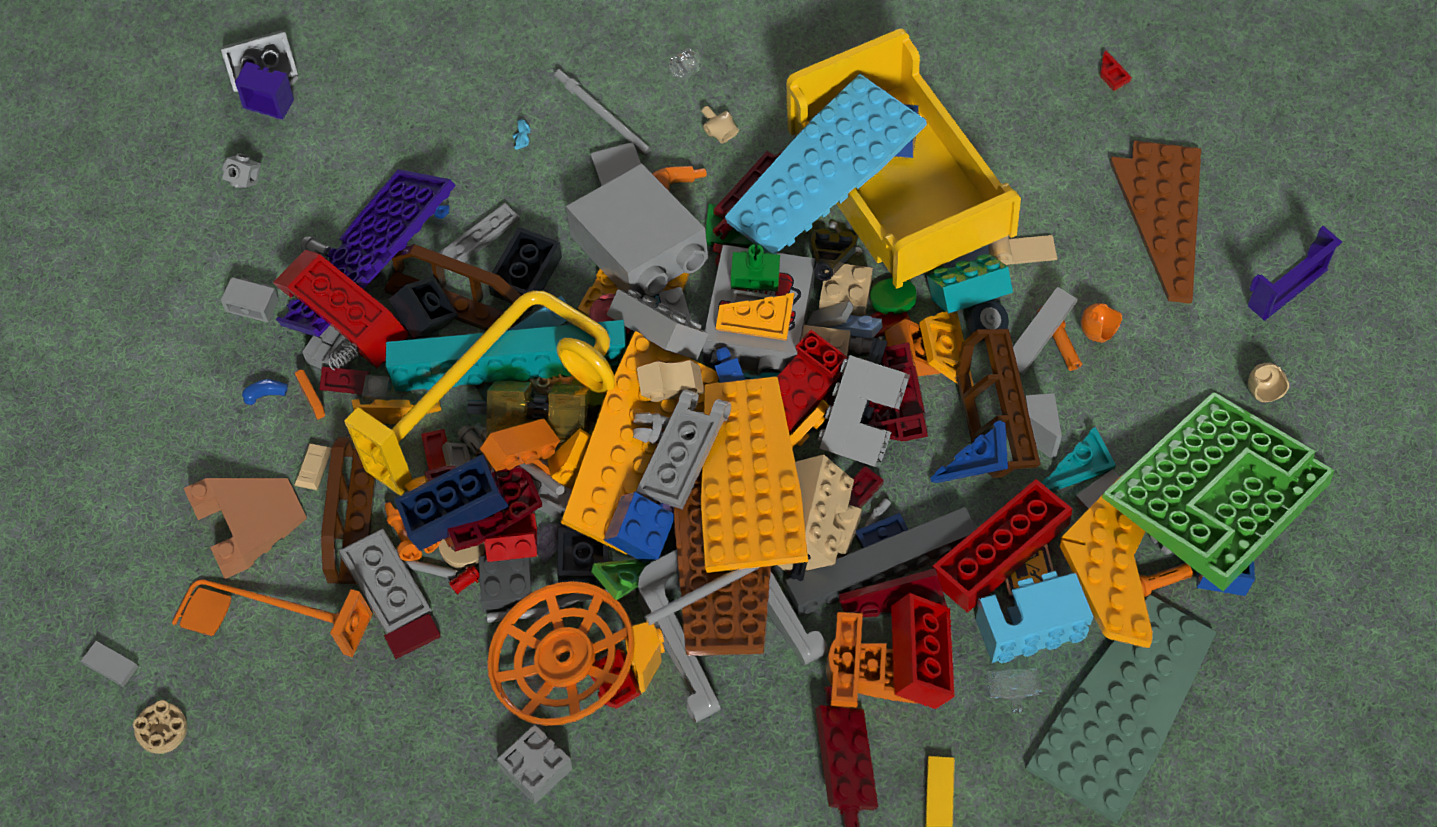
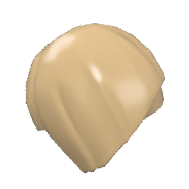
(1267, 382)

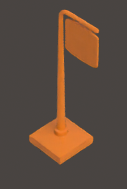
(209, 608)

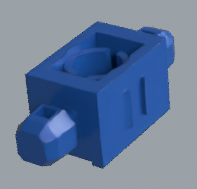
(729, 369)

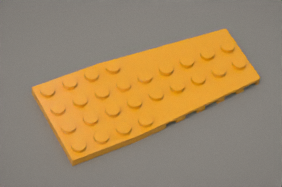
(613, 457)
(751, 482)

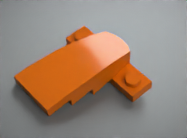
(858, 666)

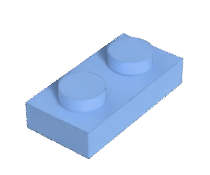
(861, 326)

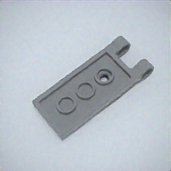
(679, 460)

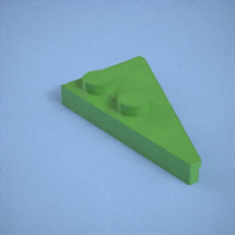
(619, 576)

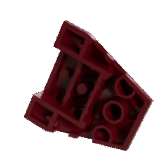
(910, 419)
(520, 496)

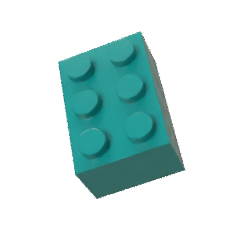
(969, 283)

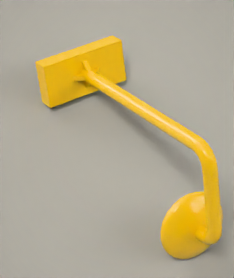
(380, 445)

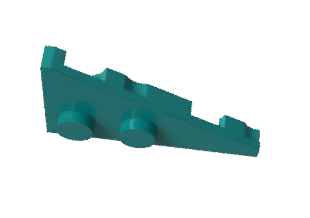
(1084, 462)

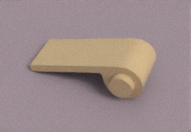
(1023, 249)

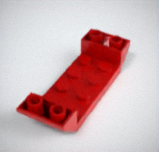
(342, 305)
(808, 377)

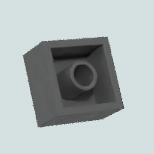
(504, 583)

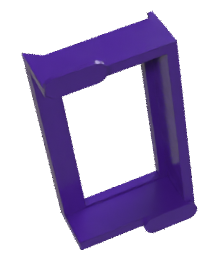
(1270, 297)

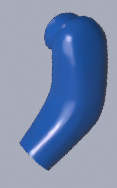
(263, 388)

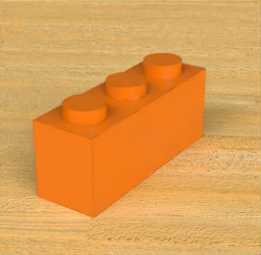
(520, 445)

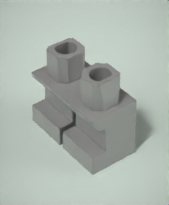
(324, 347)

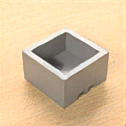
(534, 764)

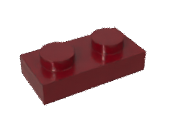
(342, 380)
(865, 485)

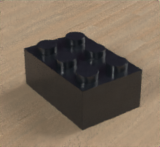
(527, 262)

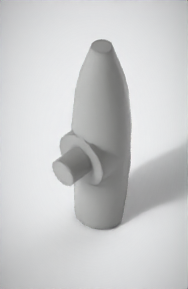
(878, 512)

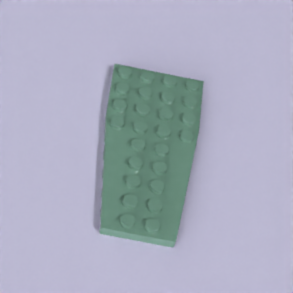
(1123, 713)

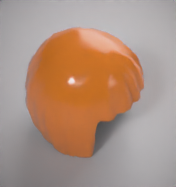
(1100, 322)

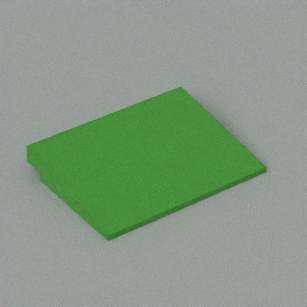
(1220, 488)

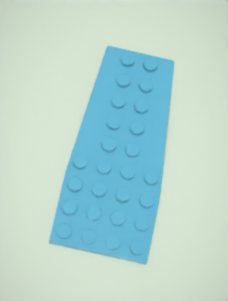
(825, 162)

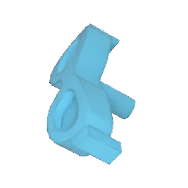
(521, 138)

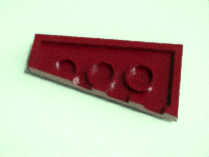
(880, 597)

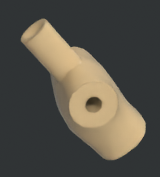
(720, 125)

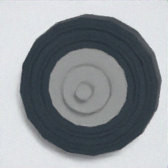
(987, 316)

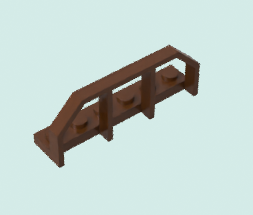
(469, 310)
(1010, 396)
(359, 509)

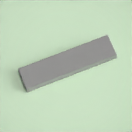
(481, 234)
(1042, 328)

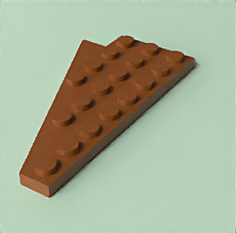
(1163, 200)

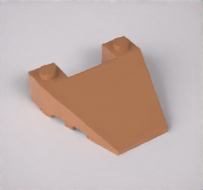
(256, 512)

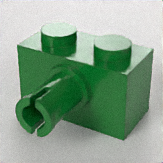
(755, 270)

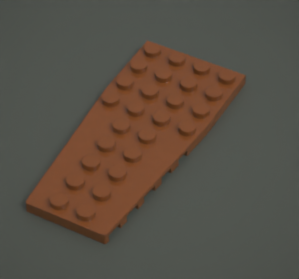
(729, 618)

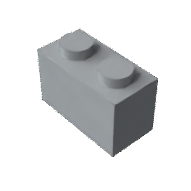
(249, 299)

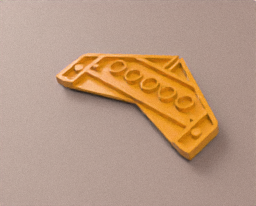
(1102, 556)

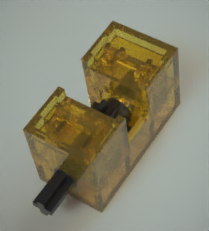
(512, 405)

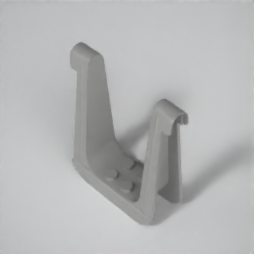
(662, 577)

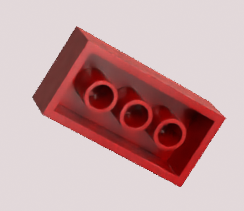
(922, 651)

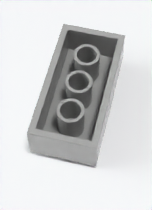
(658, 323)

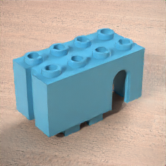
(1041, 618)

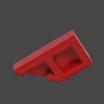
(1113, 73)

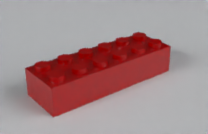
(1002, 544)

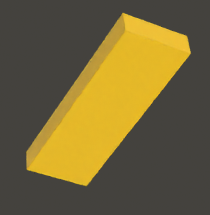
(940, 792)

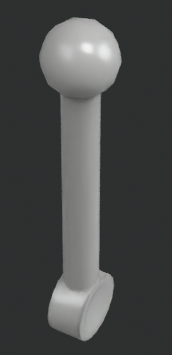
(834, 226)

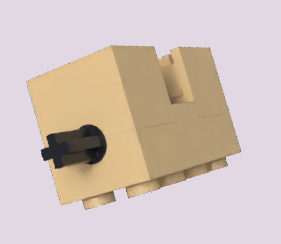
(824, 493)

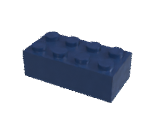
(450, 501)

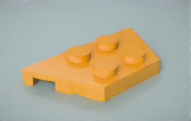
(943, 343)

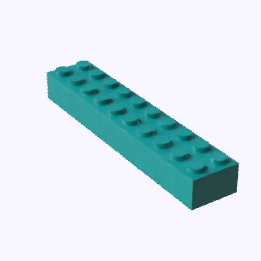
(514, 356)

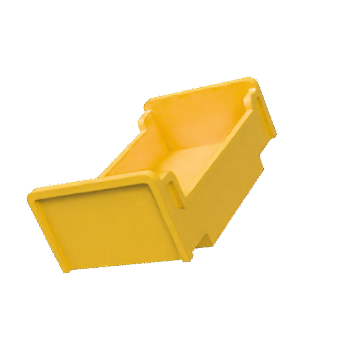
(916, 207)

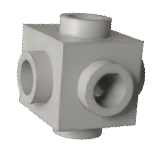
(241, 171)

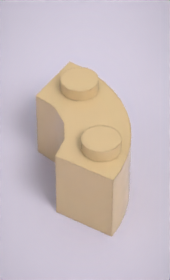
(668, 380)

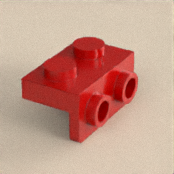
(628, 690)

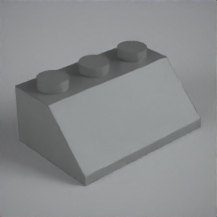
(266, 51)

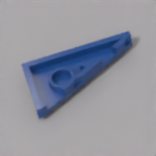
(983, 456)

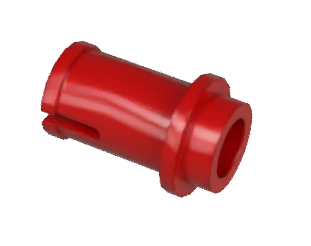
(465, 579)

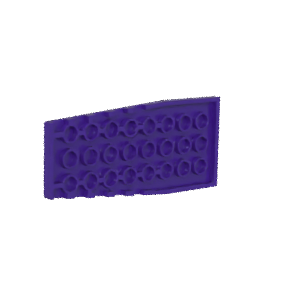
(377, 236)

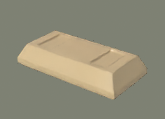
(313, 466)

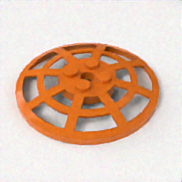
(551, 648)

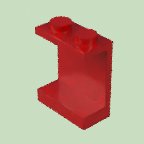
(514, 542)

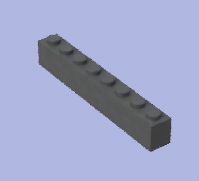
(880, 561)

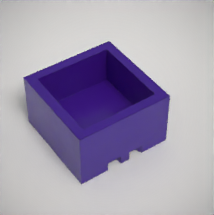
(264, 91)

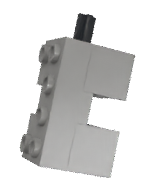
(860, 384)

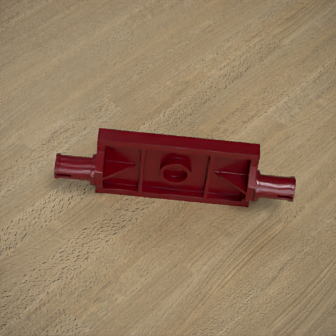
(739, 191)
(846, 760)

